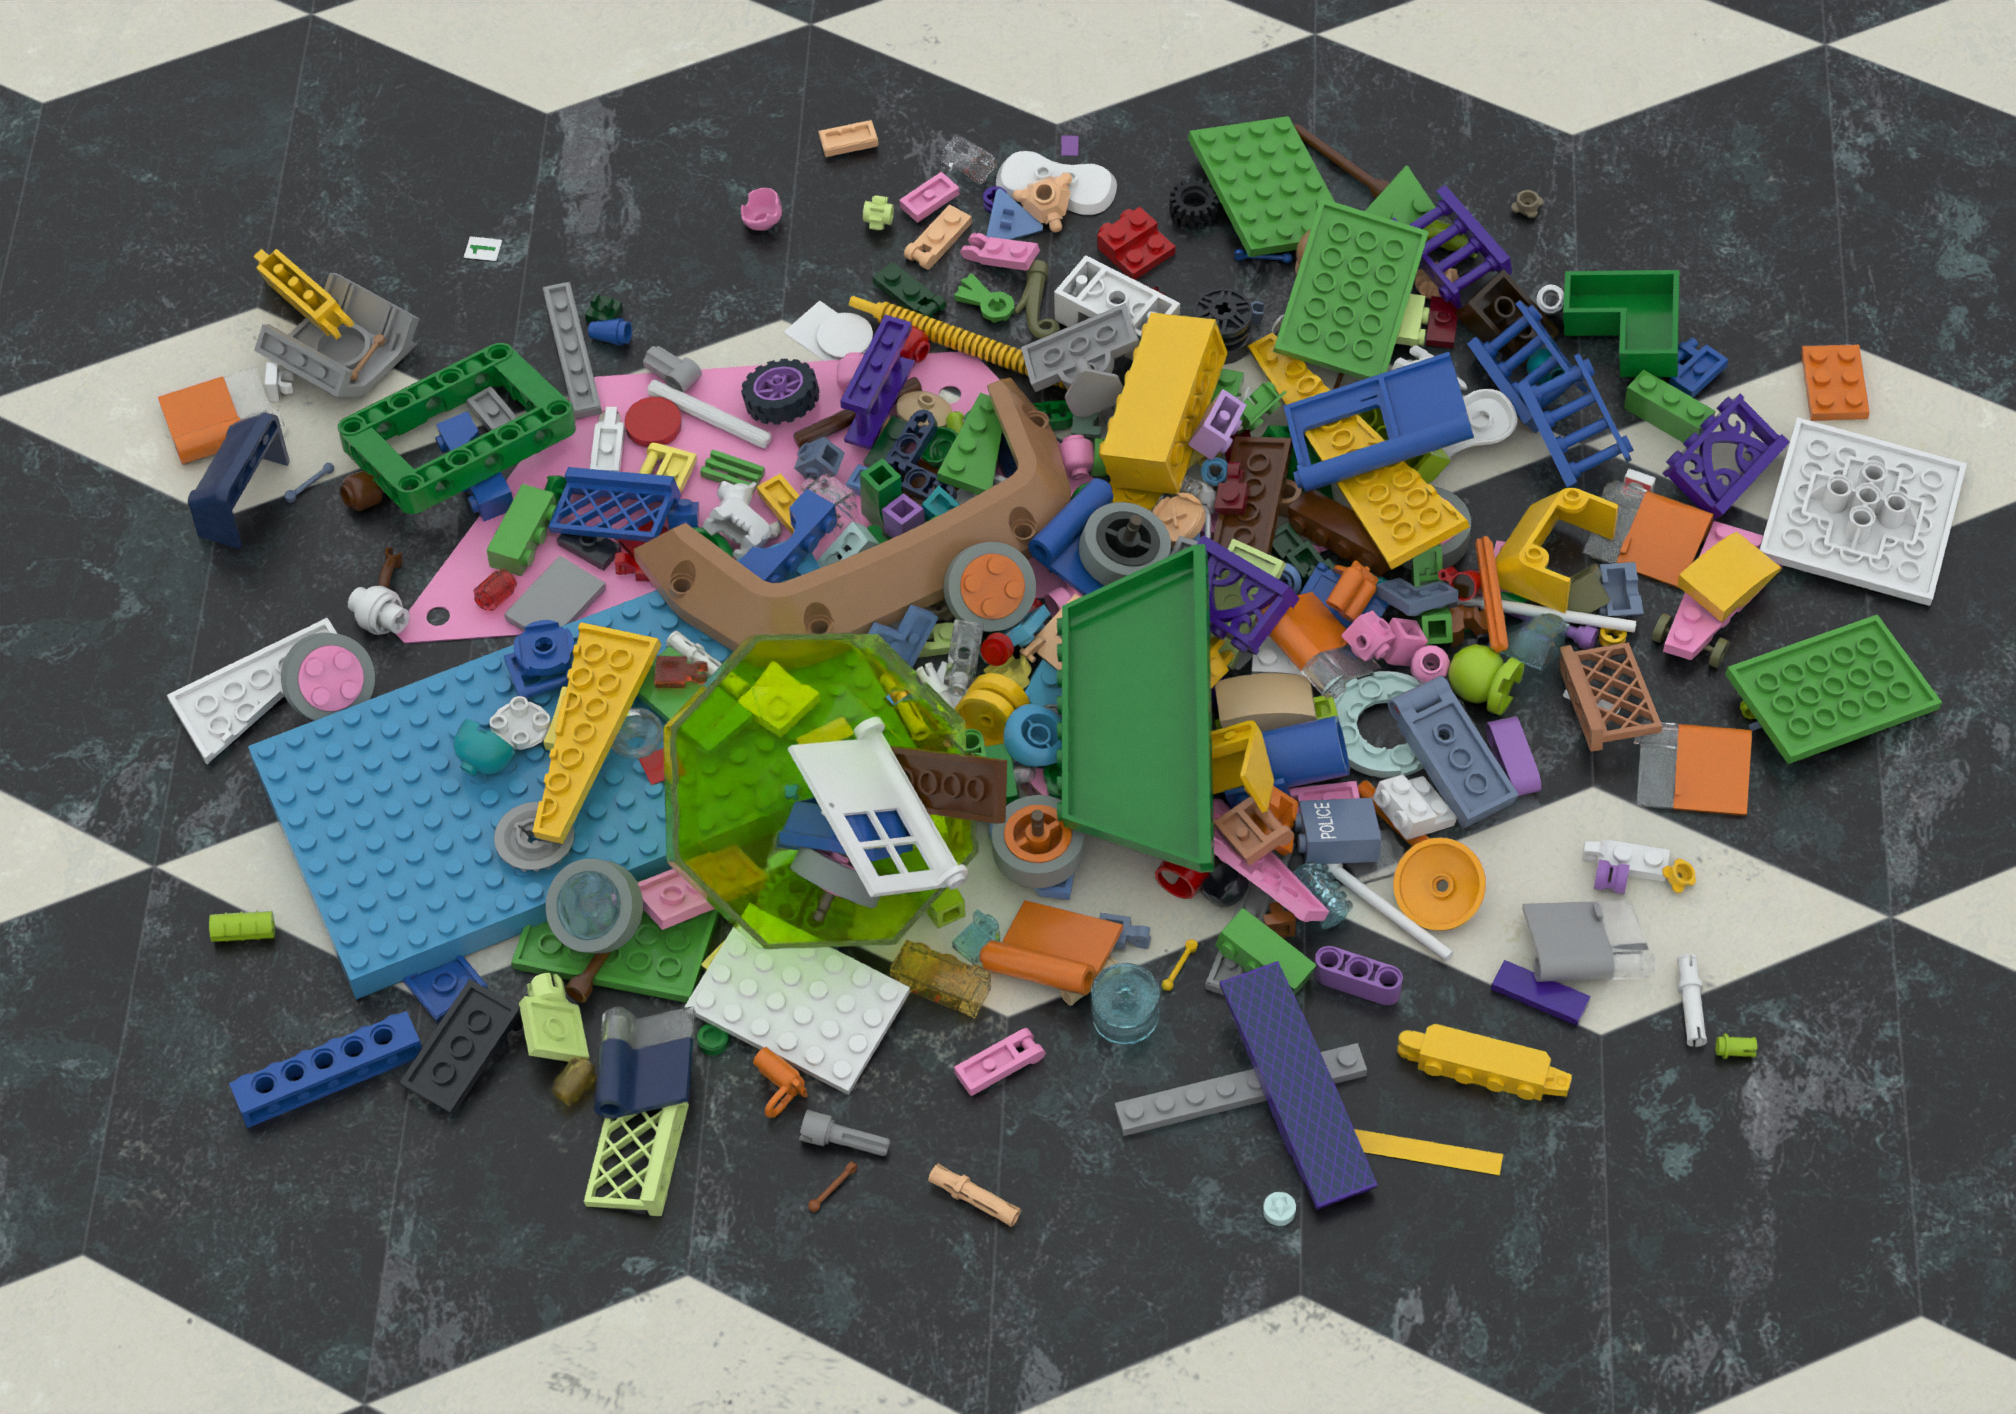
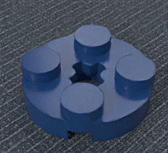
(547, 662)

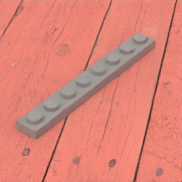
(1220, 1094)

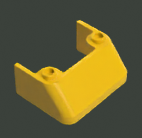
(1524, 562)
(1242, 760)

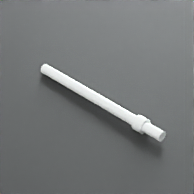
(1569, 616)
(1390, 912)

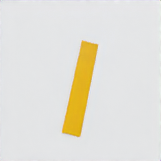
(1430, 1152)

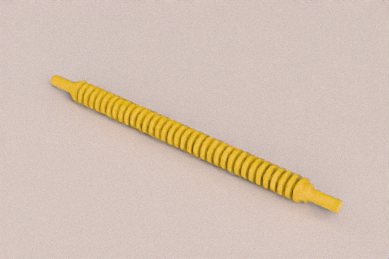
(950, 335)

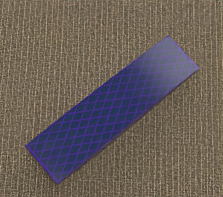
(1298, 1086)

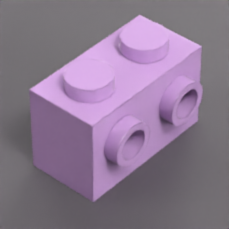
(1217, 425)

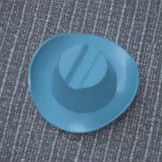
(1032, 735)

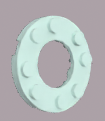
(1350, 705)

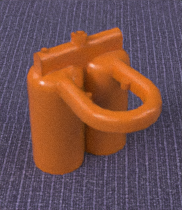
(1352, 590)
(783, 1076)

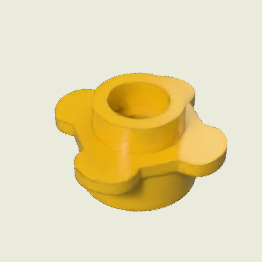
(1684, 870)

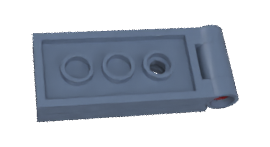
(1460, 764)

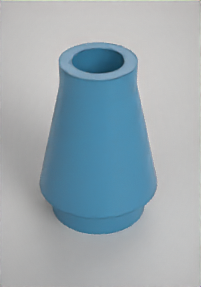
(1214, 479)

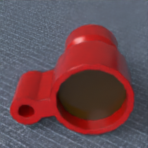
(1466, 582)

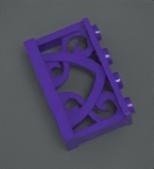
(1761, 453)
(1269, 590)

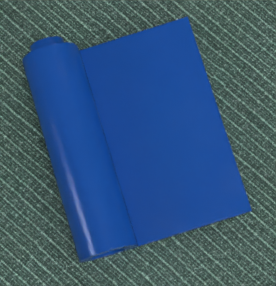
(1059, 540)

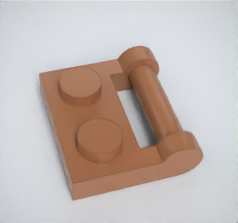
(1246, 836)

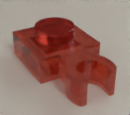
(675, 671)

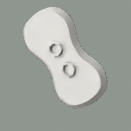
(1091, 184)
(1490, 417)

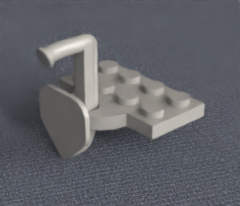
(1084, 361)

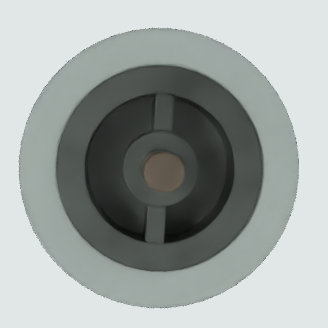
(1122, 541)

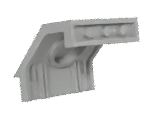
(331, 361)

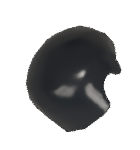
(1224, 886)

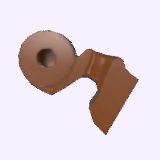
(1467, 618)

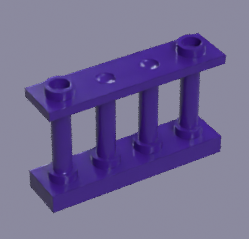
(1478, 242)
(877, 382)

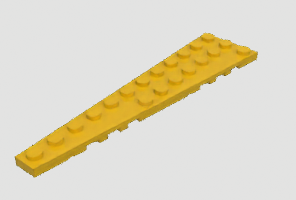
(1391, 502)

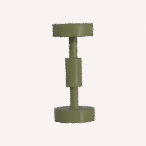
(1718, 652)

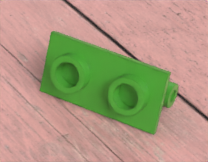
(1266, 401)

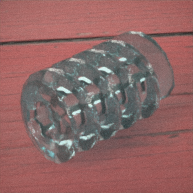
(1321, 885)

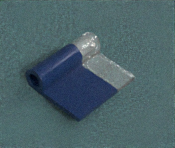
(643, 1061)

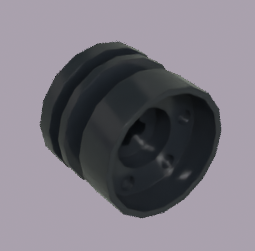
(1233, 318)

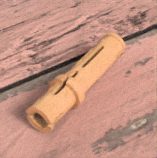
(964, 1189)

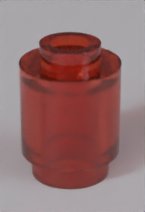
(495, 590)

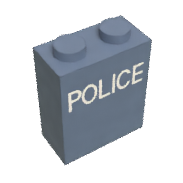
(1338, 831)

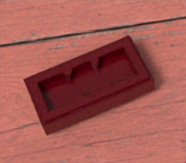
(1441, 323)

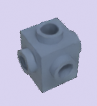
(819, 459)

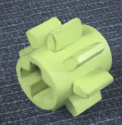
(878, 212)

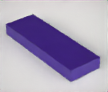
(1545, 996)

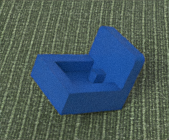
(683, 512)

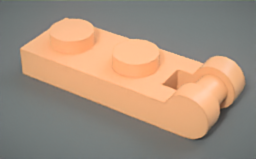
(938, 237)

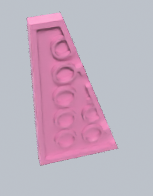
(1693, 623)
(1270, 876)

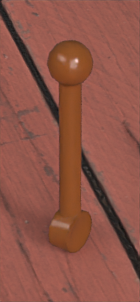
(814, 1204)

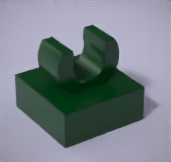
(603, 308)

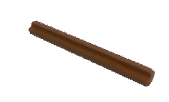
(841, 419)

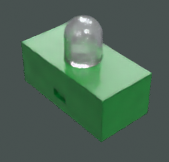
(1015, 775)

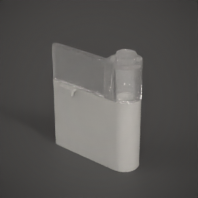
(1587, 941)

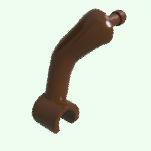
(391, 562)

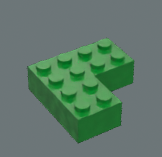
(1631, 304)

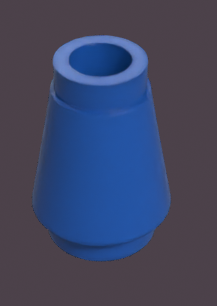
(611, 331)

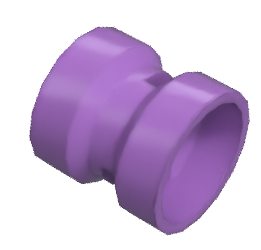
(1618, 879)

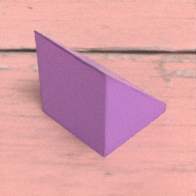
(1069, 145)

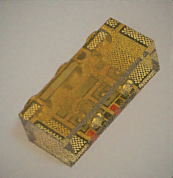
(941, 978)

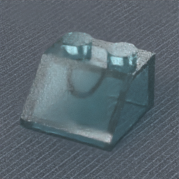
(1536, 640)

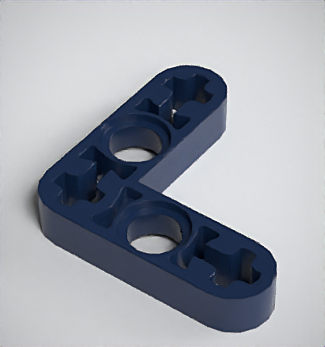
(907, 462)

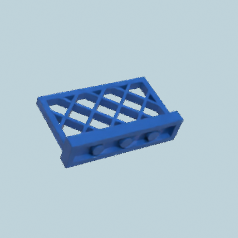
(619, 487)

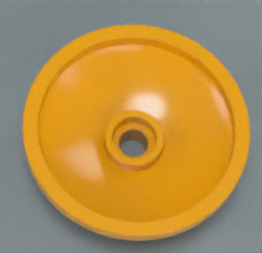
(1422, 871)

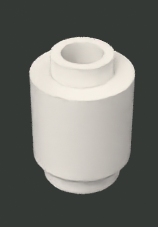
(1550, 291)

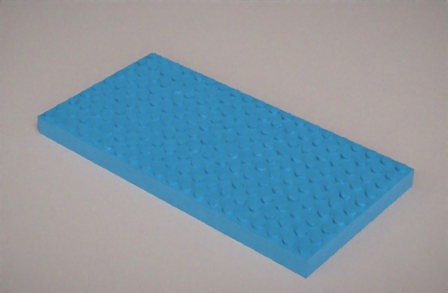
(405, 837)

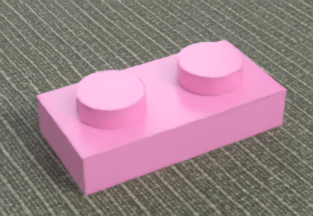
(929, 197)

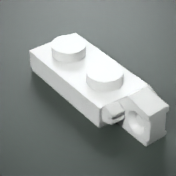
(608, 442)
(1643, 860)

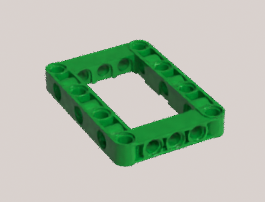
(415, 490)

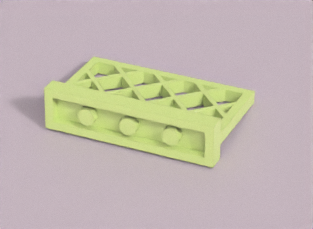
(660, 1165)

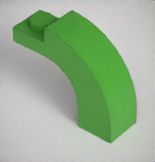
(1434, 622)

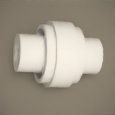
(378, 610)

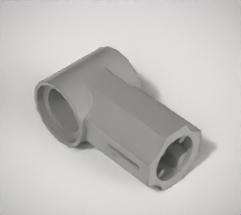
(676, 372)

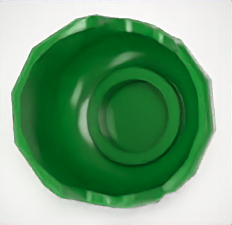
(939, 447)

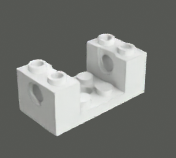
(1093, 286)

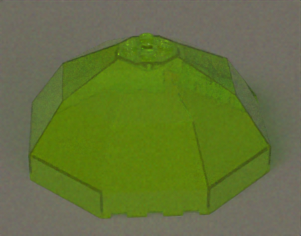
(732, 767)

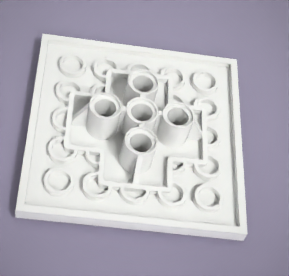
(1863, 511)

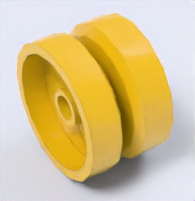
(990, 704)

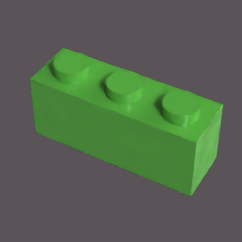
(1665, 406)
(522, 530)
(1256, 945)

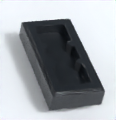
(595, 550)

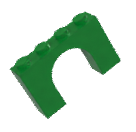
(879, 487)

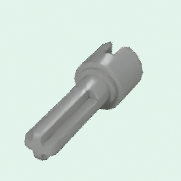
(821, 1130)

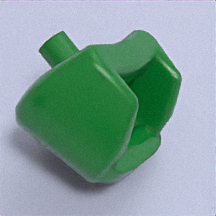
(556, 485)

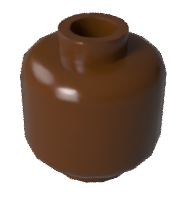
(360, 491)

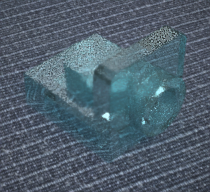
(976, 935)

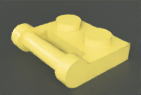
(674, 463)

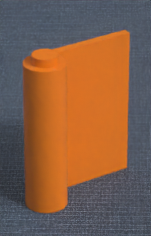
(1053, 948)

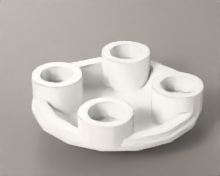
(521, 723)

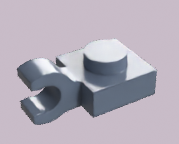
(1136, 935)

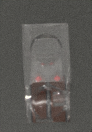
(968, 159)

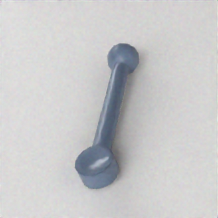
(290, 495)

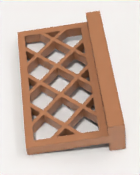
(1586, 705)

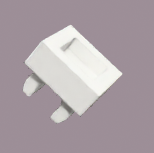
(275, 382)

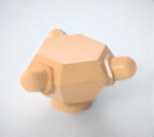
(1046, 199)

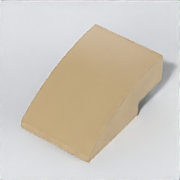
(1267, 699)

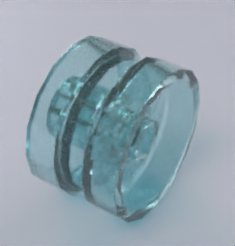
(1125, 1003)

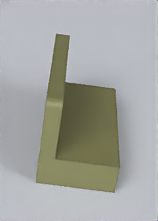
(1586, 591)

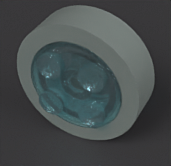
(594, 906)

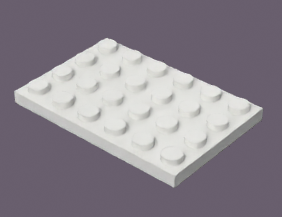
(801, 1003)

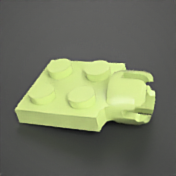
(551, 1022)

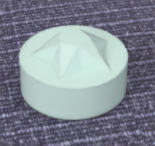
(1279, 1208)

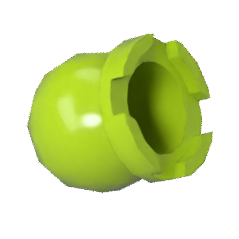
(1483, 676)

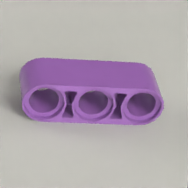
(1513, 754)
(1367, 987)

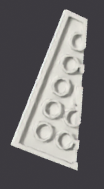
(235, 697)

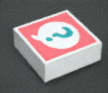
(1640, 480)

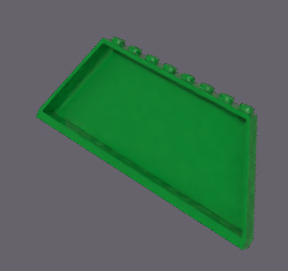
(1140, 712)

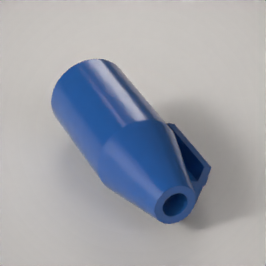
(1302, 756)

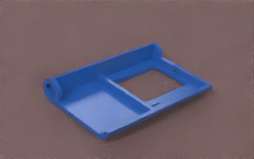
(1419, 409)

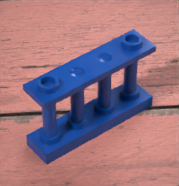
(1501, 371)
(1547, 419)

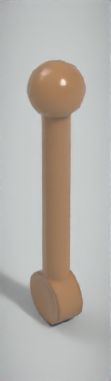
(379, 340)

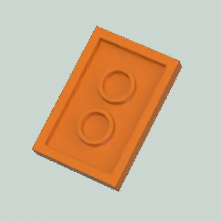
(1835, 382)

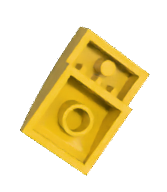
(1727, 575)

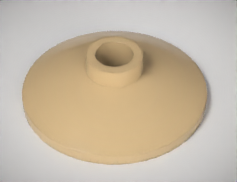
(920, 400)

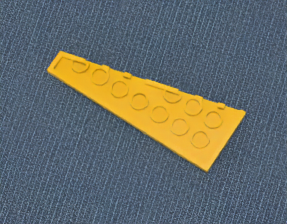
(599, 694)

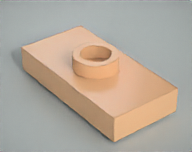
(848, 138)

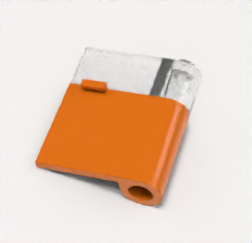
(1652, 532)
(1315, 645)
(1694, 769)

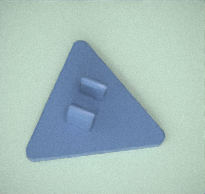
(1010, 219)

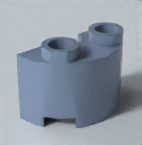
(1621, 585)

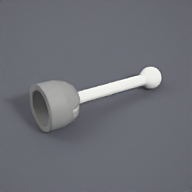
(1208, 501)

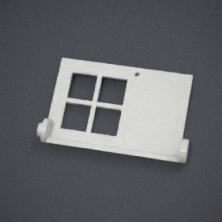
(868, 779)

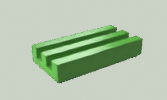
(733, 466)

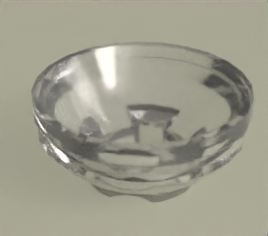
(642, 724)

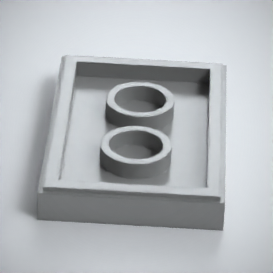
(556, 595)

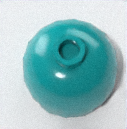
(481, 750)

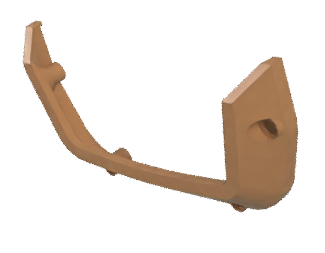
(878, 583)

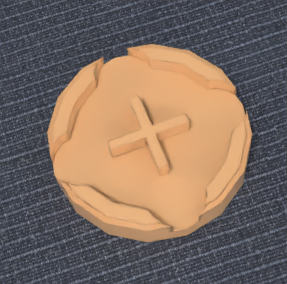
(1181, 516)

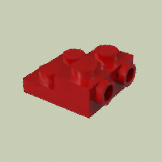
(1134, 243)

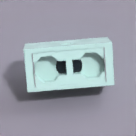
(850, 542)

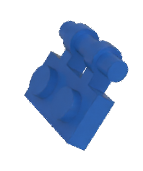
(1699, 369)

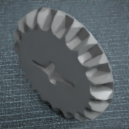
(514, 846)

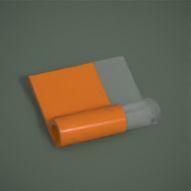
(203, 412)

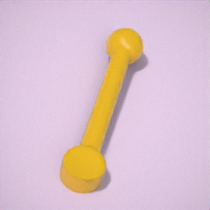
(1190, 946)

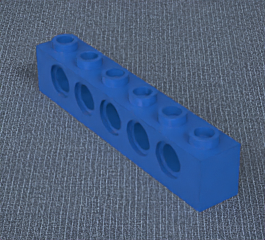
(318, 1082)

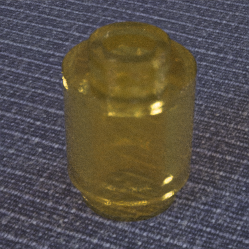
(574, 1080)

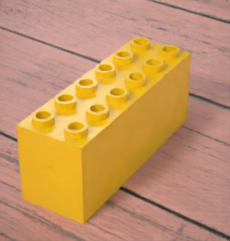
(1163, 402)

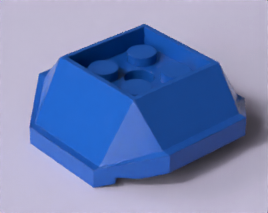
(811, 829)

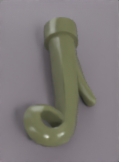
(1032, 299)

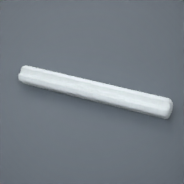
(710, 414)

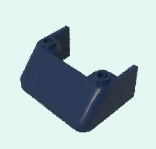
(231, 471)

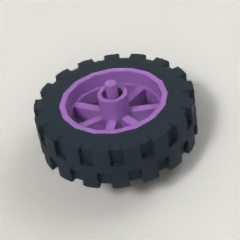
(772, 393)

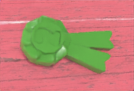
(994, 305)

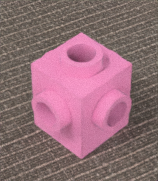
(1369, 636)

